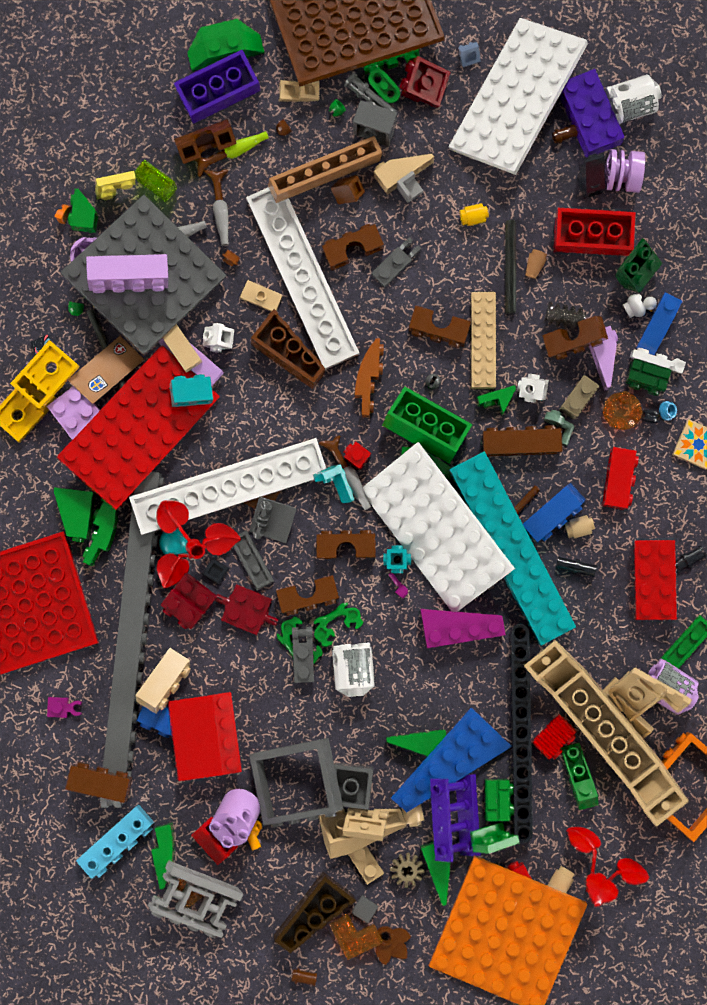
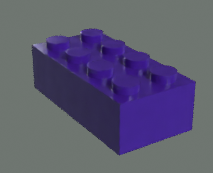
(217, 86)
(591, 113)

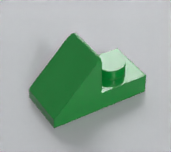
(502, 397)

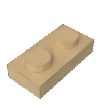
(366, 864)

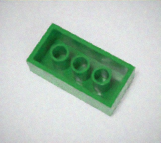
(427, 423)

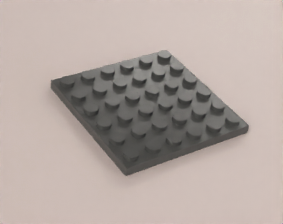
(147, 314)

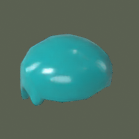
(173, 543)

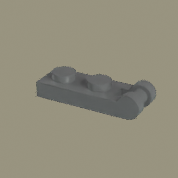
(303, 655)

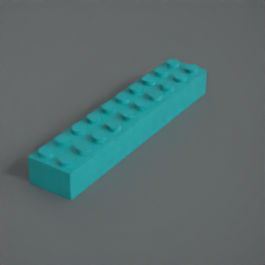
(529, 580)

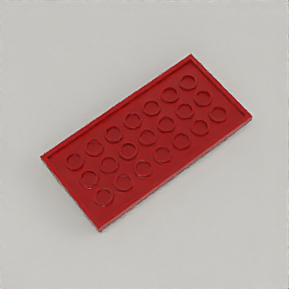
(132, 431)

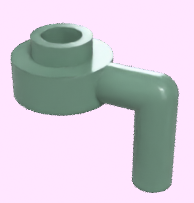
(555, 418)

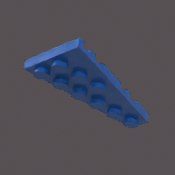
(461, 751)

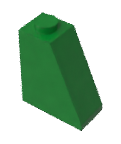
(76, 512)

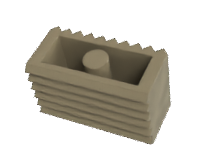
(579, 397)

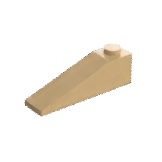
(340, 845)

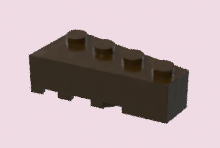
(316, 908)

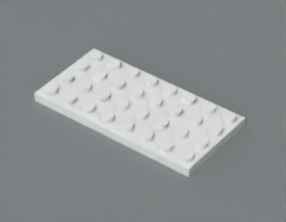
(518, 95)
(437, 528)

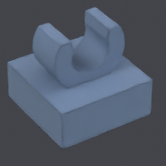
(469, 54)

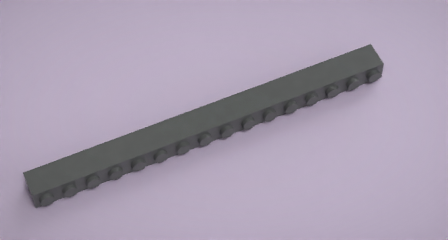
(131, 640)

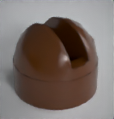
(283, 128)

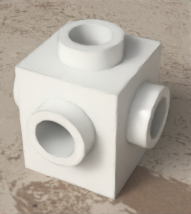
(218, 337)
(539, 388)

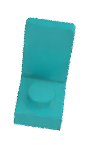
(338, 476)

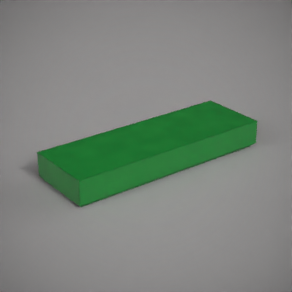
(686, 643)

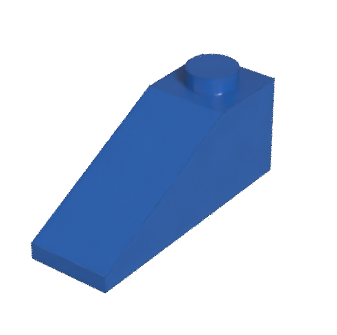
(659, 323)

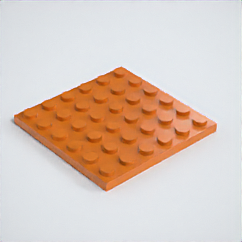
(507, 933)

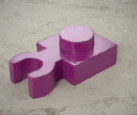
(60, 707)

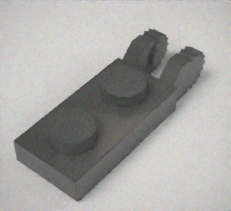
(395, 263)

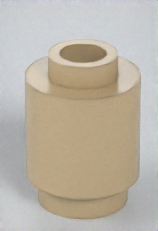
(579, 527)
(414, 816)
(561, 879)

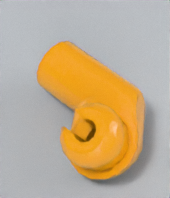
(252, 839)

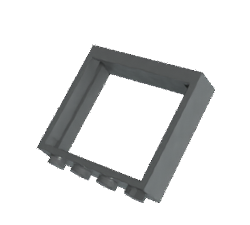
(329, 778)

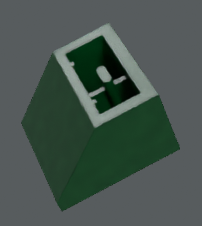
(638, 267)

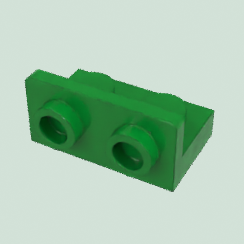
(492, 838)

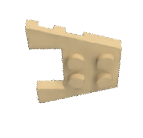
(638, 693)

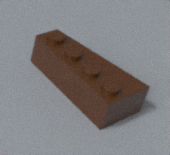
(286, 349)

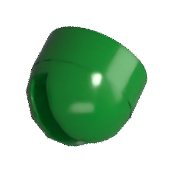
(337, 107)
(75, 308)

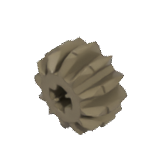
(405, 863)

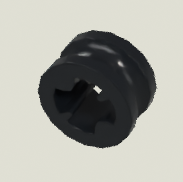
(650, 416)

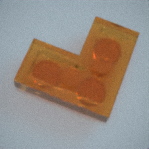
(353, 941)

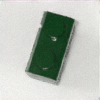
(648, 376)

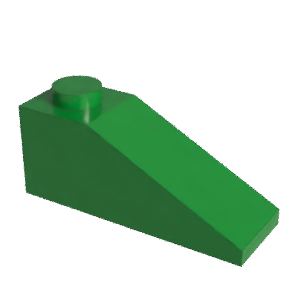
(419, 742)
(439, 871)

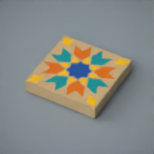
(692, 444)

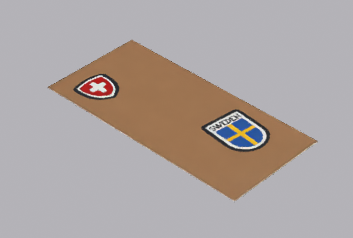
(106, 370)

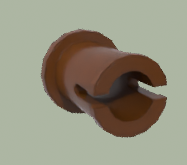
(564, 134)
(303, 977)

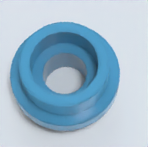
(667, 410)

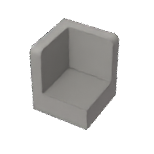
(409, 187)

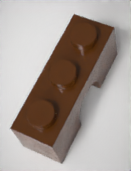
(193, 144)
(366, 238)
(422, 324)
(591, 334)
(328, 543)
(325, 593)

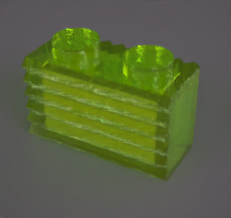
(155, 180)

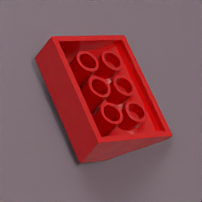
(204, 736)

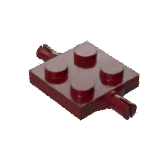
(246, 609)

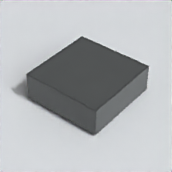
(364, 909)

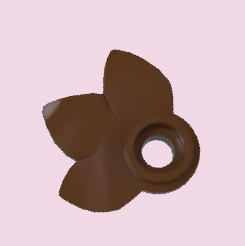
(394, 945)

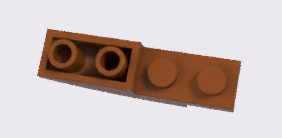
(369, 370)

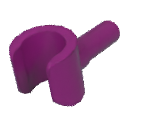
(402, 591)

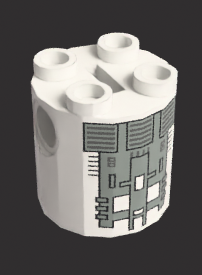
(634, 98)
(353, 669)

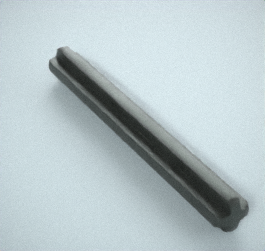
(510, 267)

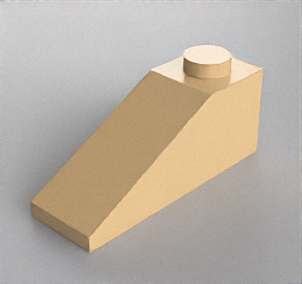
(390, 172)

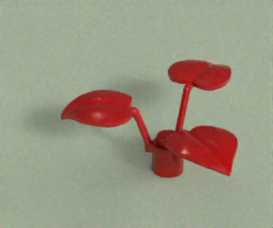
(218, 540)
(597, 885)

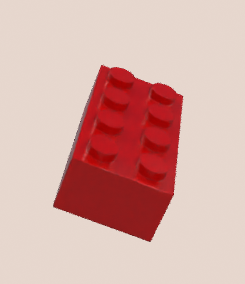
(594, 231)
(655, 580)

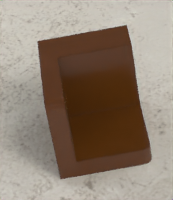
(347, 190)

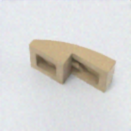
(293, 92)

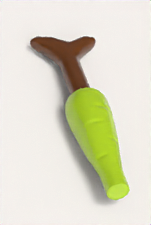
(234, 151)

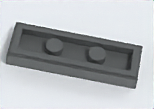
(253, 561)

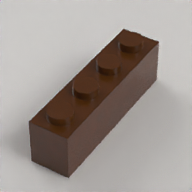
(522, 442)

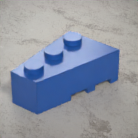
(554, 513)

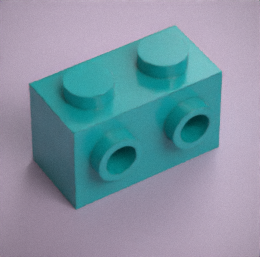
(191, 390)

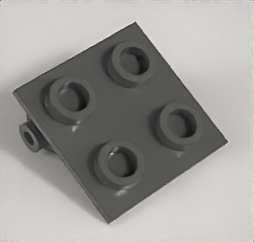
(272, 520)

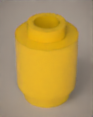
(474, 214)

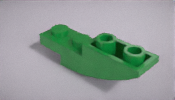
(107, 519)

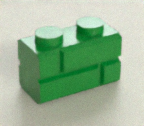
(498, 799)

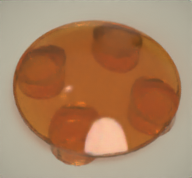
(622, 410)

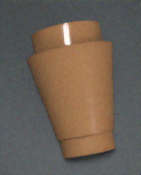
(535, 263)

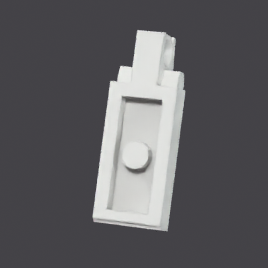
(661, 360)

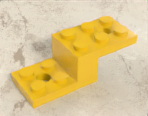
(35, 390)

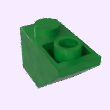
(83, 215)

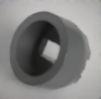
(436, 383)

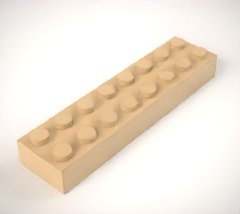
(483, 340)

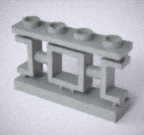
(201, 885)

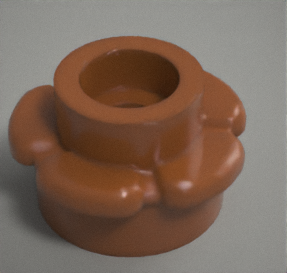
(230, 258)

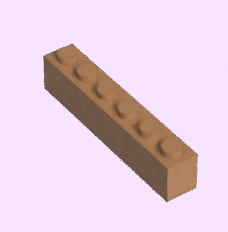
(325, 169)

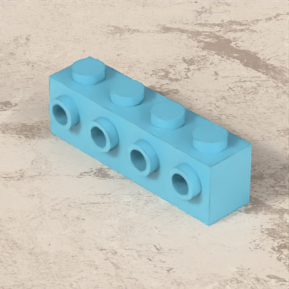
(115, 841)

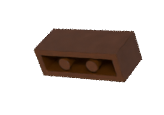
(99, 782)

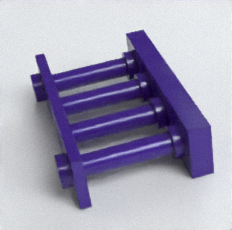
(467, 816)

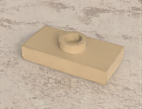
(261, 296)

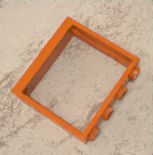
(669, 758)

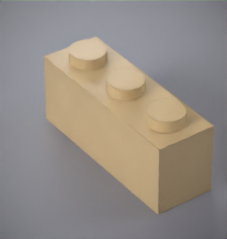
(163, 681)

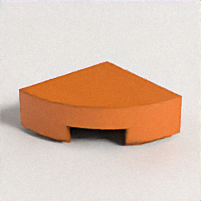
(62, 215)

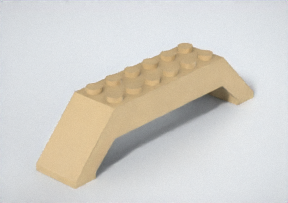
(608, 731)

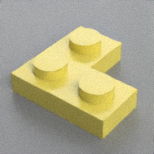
(107, 186)

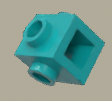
(388, 559)

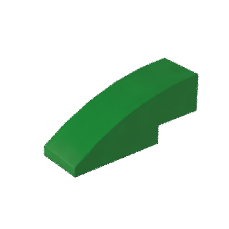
(164, 851)

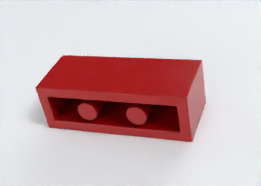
(620, 478)

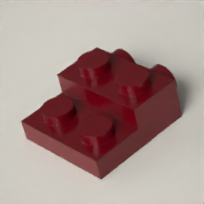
(424, 82)
(188, 601)

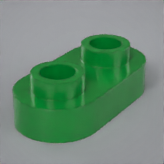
(384, 86)

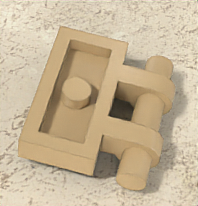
(365, 823)

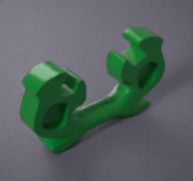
(286, 628)
(322, 633)

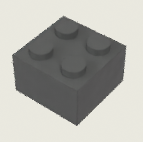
(375, 121)
(354, 784)

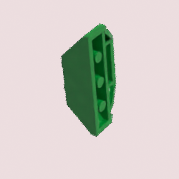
(222, 40)

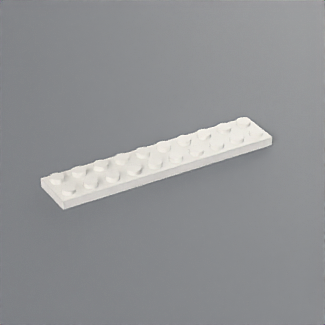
(303, 278)
(233, 483)

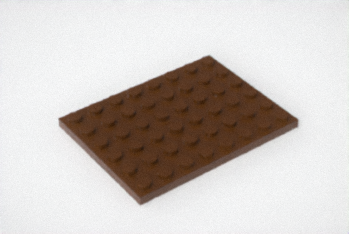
(349, 34)

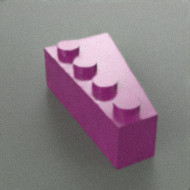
(457, 627)

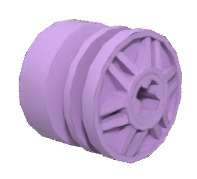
(625, 170)

